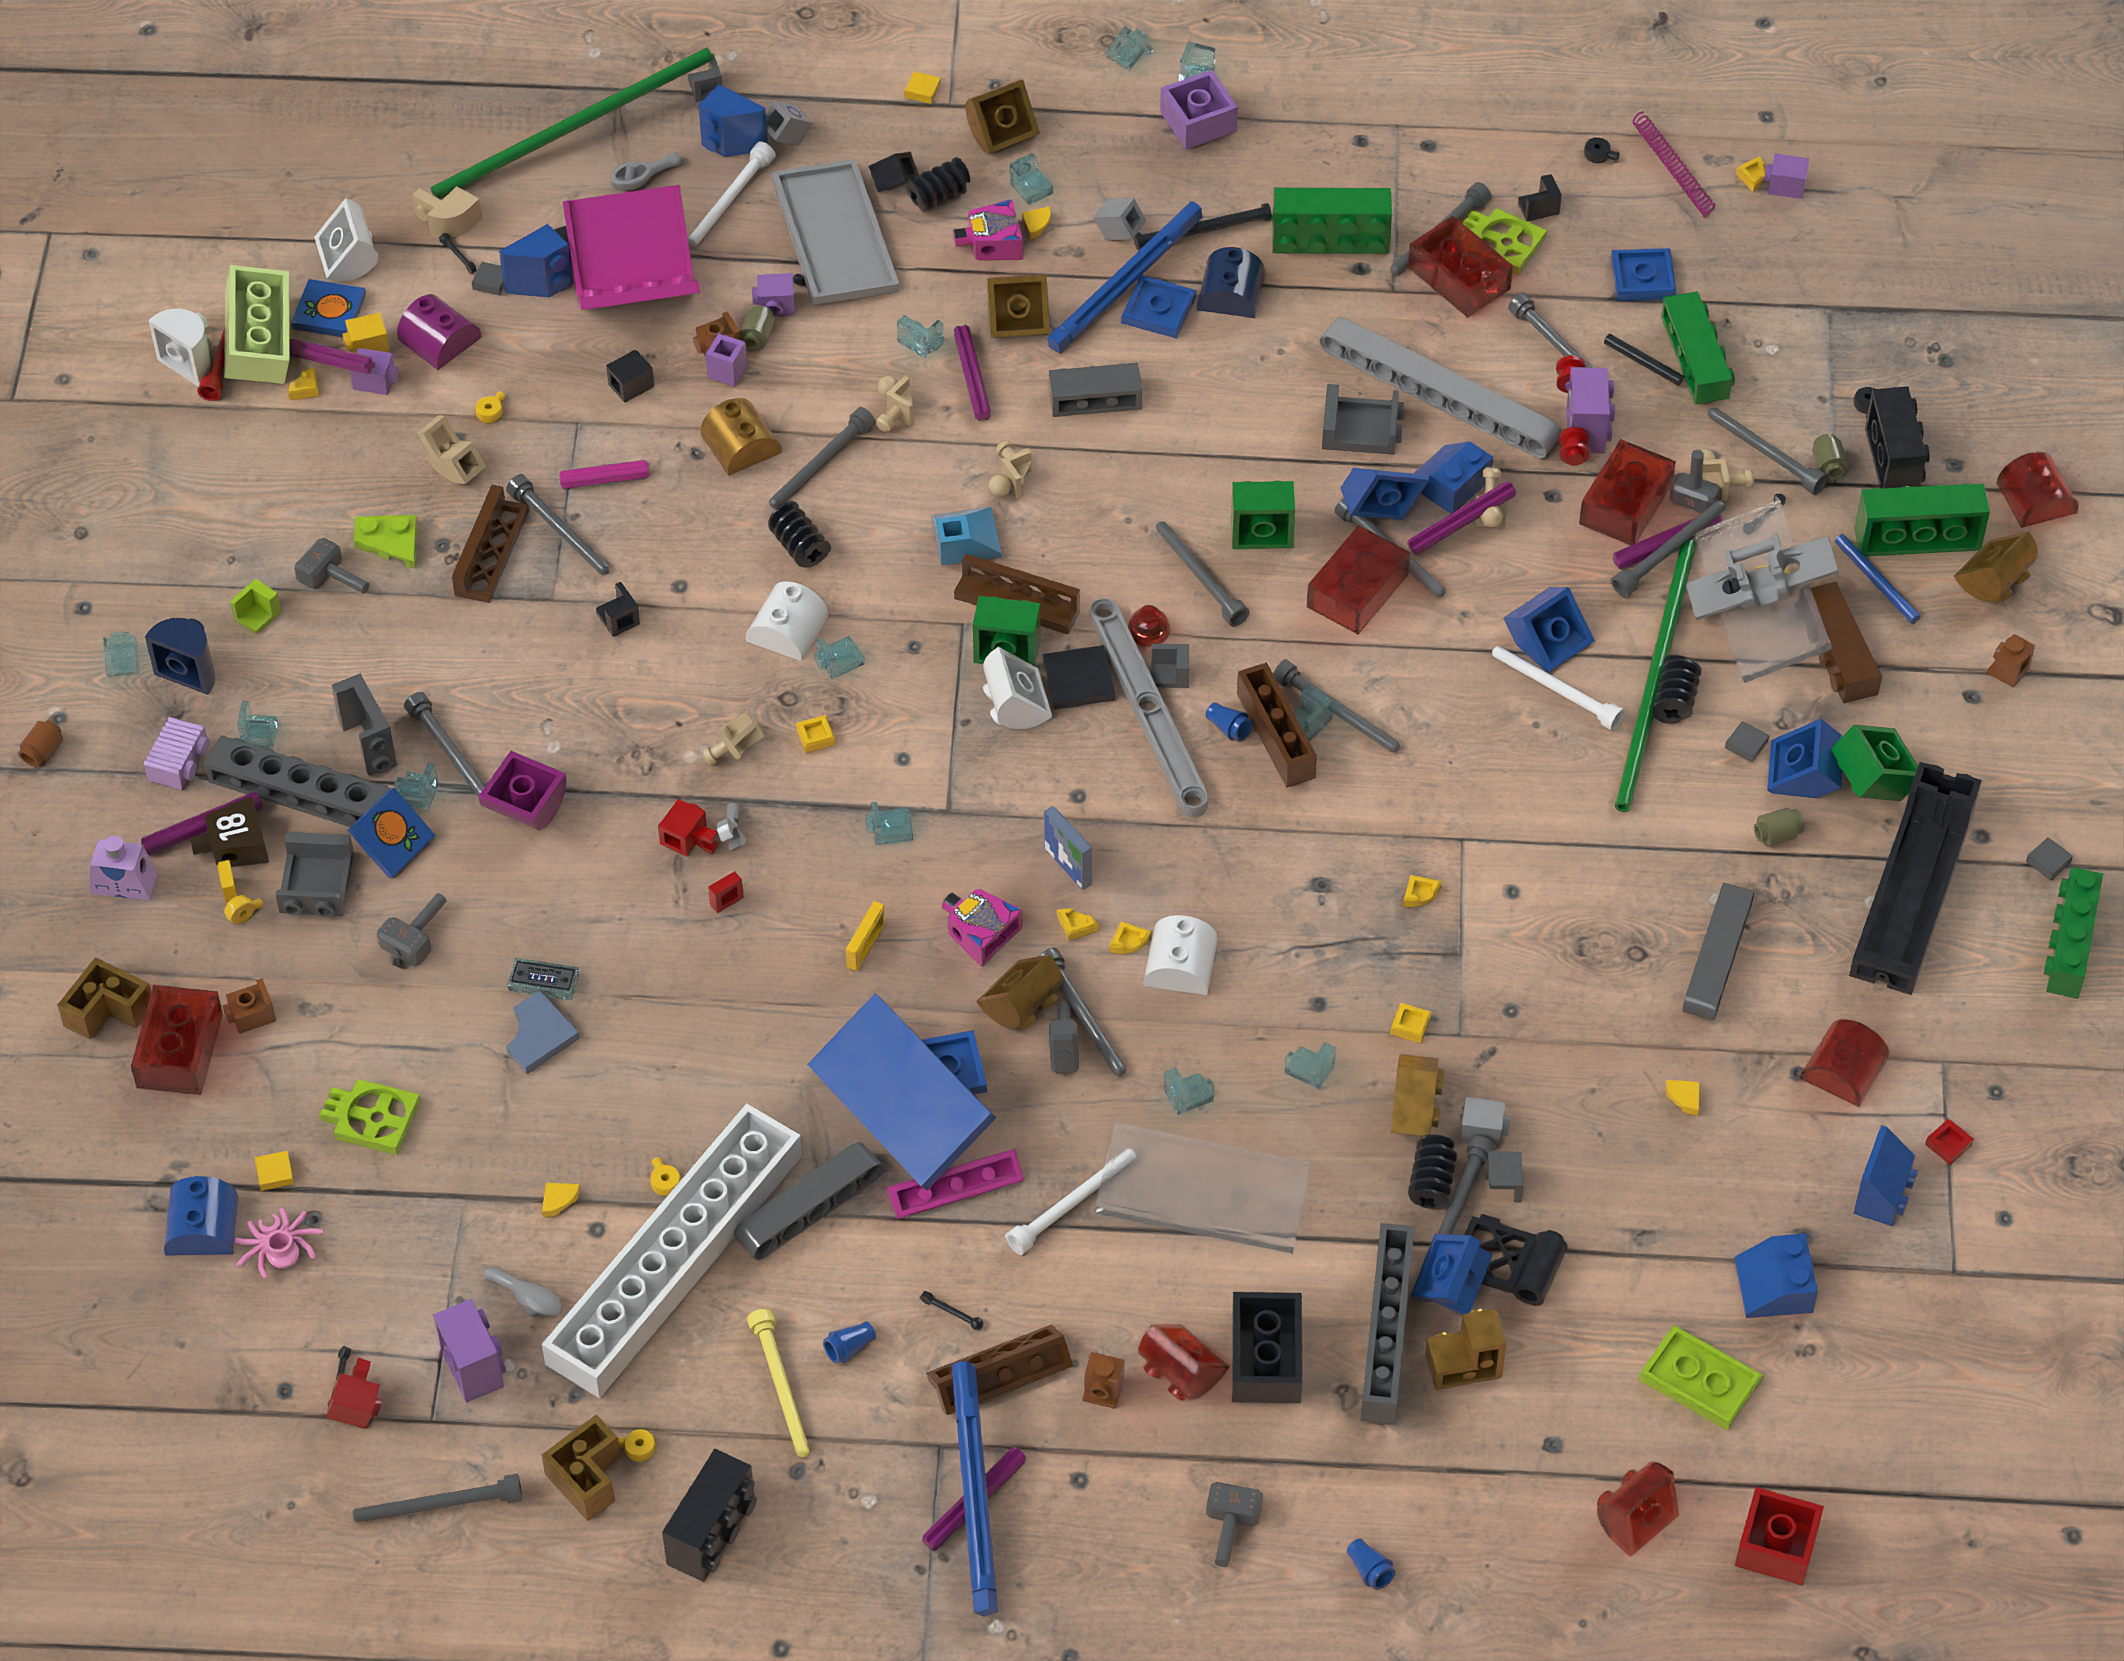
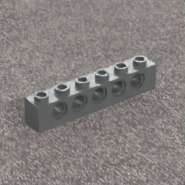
(291, 781)
(1387, 1324)

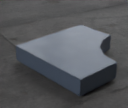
(540, 1032)

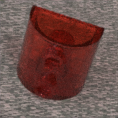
(2036, 489)
(1847, 1061)
(1181, 1359)
(1639, 1507)

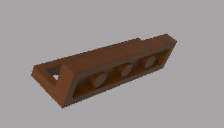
(480, 539)
(1054, 611)
(1007, 1366)

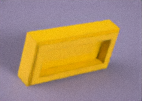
(865, 936)

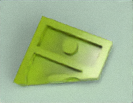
(387, 536)

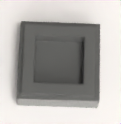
(488, 279)
(1747, 741)
(2049, 858)

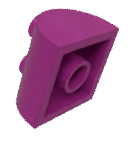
(436, 330)
(525, 791)

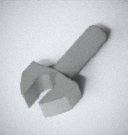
(729, 829)

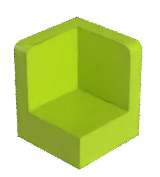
(255, 606)

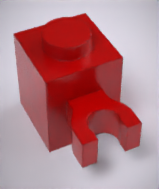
(685, 828)
(354, 1398)

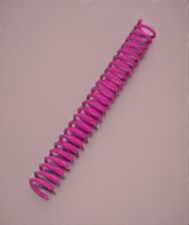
(1673, 172)

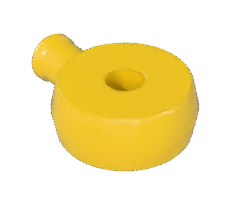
(490, 408)
(241, 908)
(660, 1174)
(633, 1440)

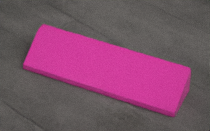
(956, 1184)

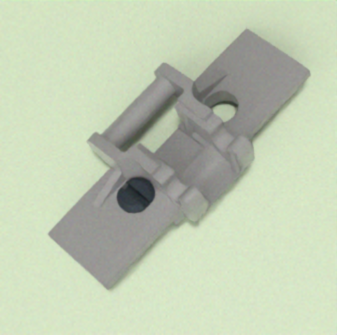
(1765, 585)

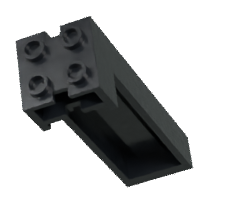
(1916, 878)

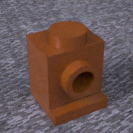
(707, 333)
(2012, 660)
(249, 1007)
(1103, 1380)

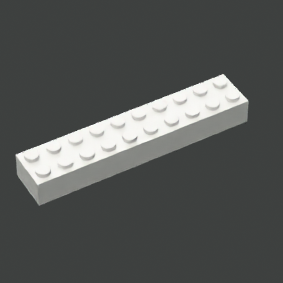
(671, 1251)

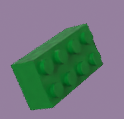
(1331, 220)
(1922, 519)

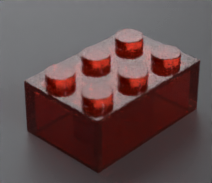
(1460, 266)
(1627, 492)
(1358, 579)
(177, 1039)

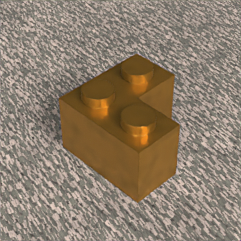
(103, 993)
(1415, 1091)
(1468, 1355)
(578, 1465)

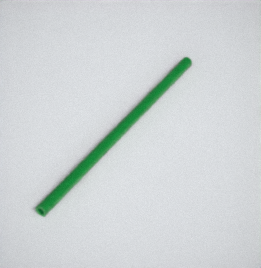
(572, 123)
(1661, 650)

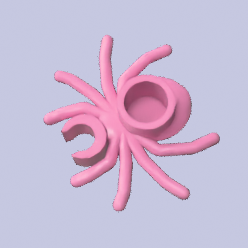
(277, 1242)

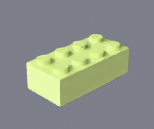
(256, 324)

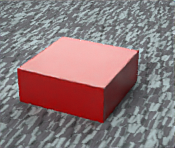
(726, 892)
(1949, 1141)

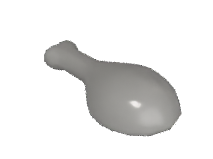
(636, 174)
(530, 1295)

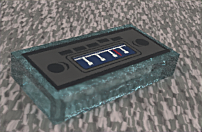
(549, 978)

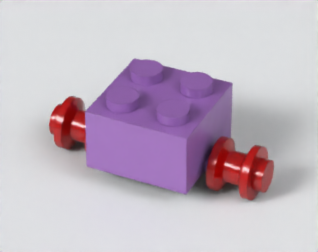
(1586, 409)

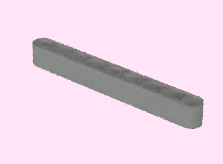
(1440, 387)

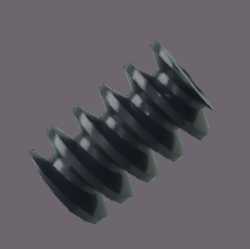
(938, 183)
(798, 535)
(1676, 689)
(1432, 1172)

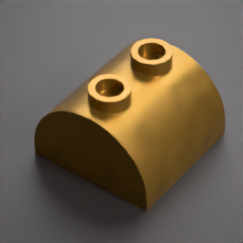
(1001, 117)
(1018, 305)
(738, 435)
(1998, 567)
(1022, 991)

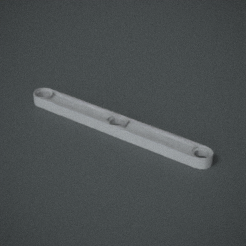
(1156, 723)

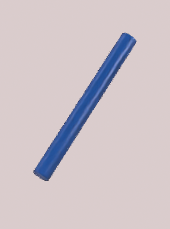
(1877, 579)

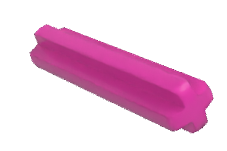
(604, 474)

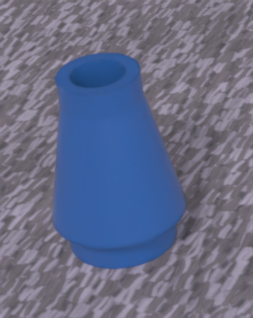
(1231, 722)
(846, 1342)
(1372, 1566)

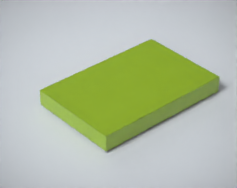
(1700, 1377)

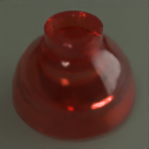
(1149, 626)

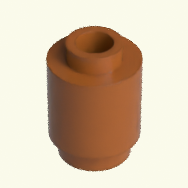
(40, 743)

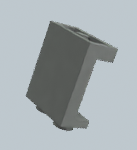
(1361, 423)
(358, 707)
(315, 874)

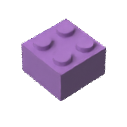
(1198, 109)
(470, 1349)

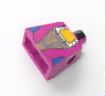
(992, 232)
(981, 923)

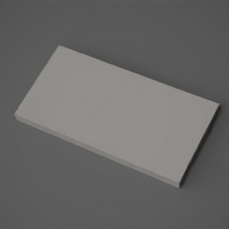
(834, 232)

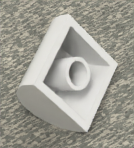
(346, 244)
(182, 342)
(788, 620)
(1015, 691)
(1181, 955)

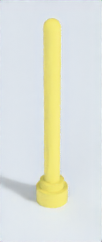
(763, 1325)

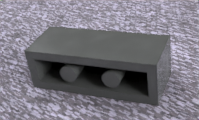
(1095, 389)

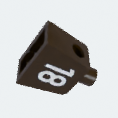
(233, 835)

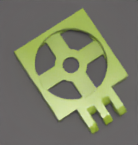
(1482, 226)
(343, 1108)

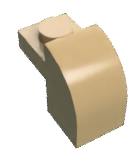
(452, 215)
(447, 454)

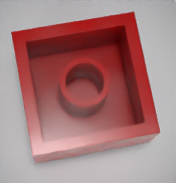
(1779, 1536)

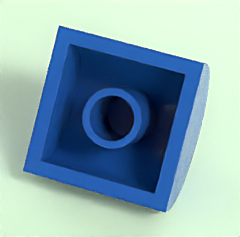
(201, 1217)

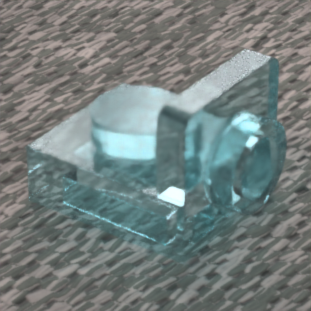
(1128, 47)
(1029, 180)
(918, 338)
(121, 654)
(838, 657)
(889, 825)

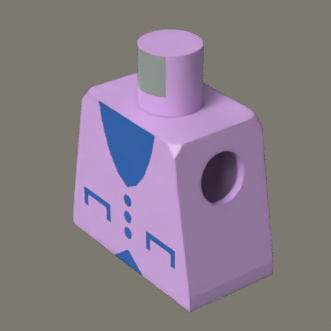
(122, 870)

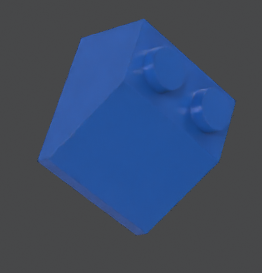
(731, 123)
(536, 264)
(1455, 474)
(1381, 492)
(1549, 627)
(1804, 762)
(1885, 1179)
(1777, 1277)

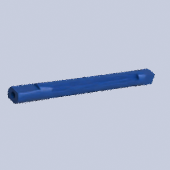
(1125, 277)
(974, 1489)

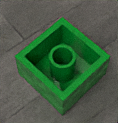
(1262, 515)
(1006, 625)
(1876, 762)

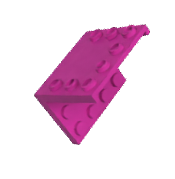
(629, 247)

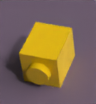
(366, 333)

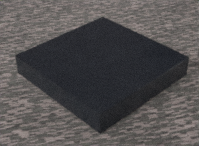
(1079, 677)

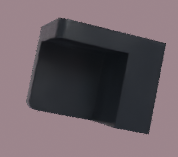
(893, 170)
(1544, 203)
(630, 375)
(619, 613)

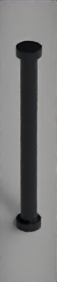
(1263, 212)

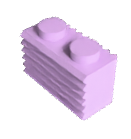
(176, 753)

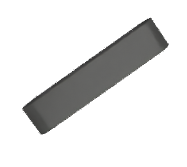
(1718, 951)
(808, 1201)

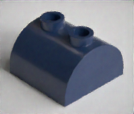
(1232, 283)
(181, 653)

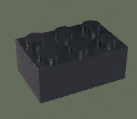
(1896, 438)
(1267, 1347)
(709, 1515)

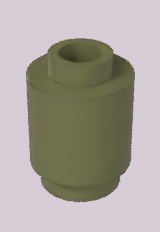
(757, 327)
(1830, 456)
(1778, 826)

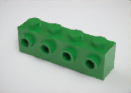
(1697, 347)
(2074, 932)

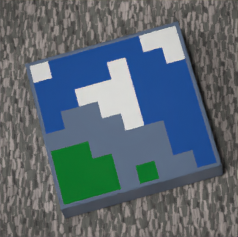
(1068, 847)

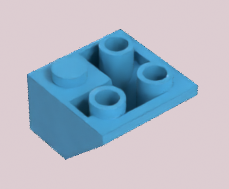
(966, 532)

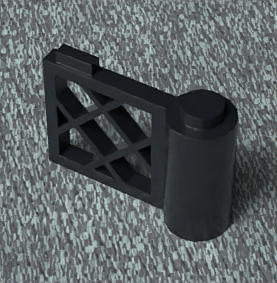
(1535, 1262)

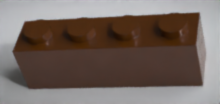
(1850, 661)
(1276, 725)

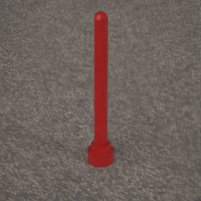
(211, 385)

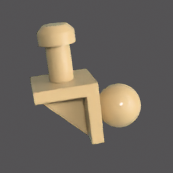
(898, 402)
(1014, 470)
(1717, 472)
(1495, 515)
(735, 737)

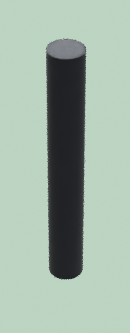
(1644, 359)

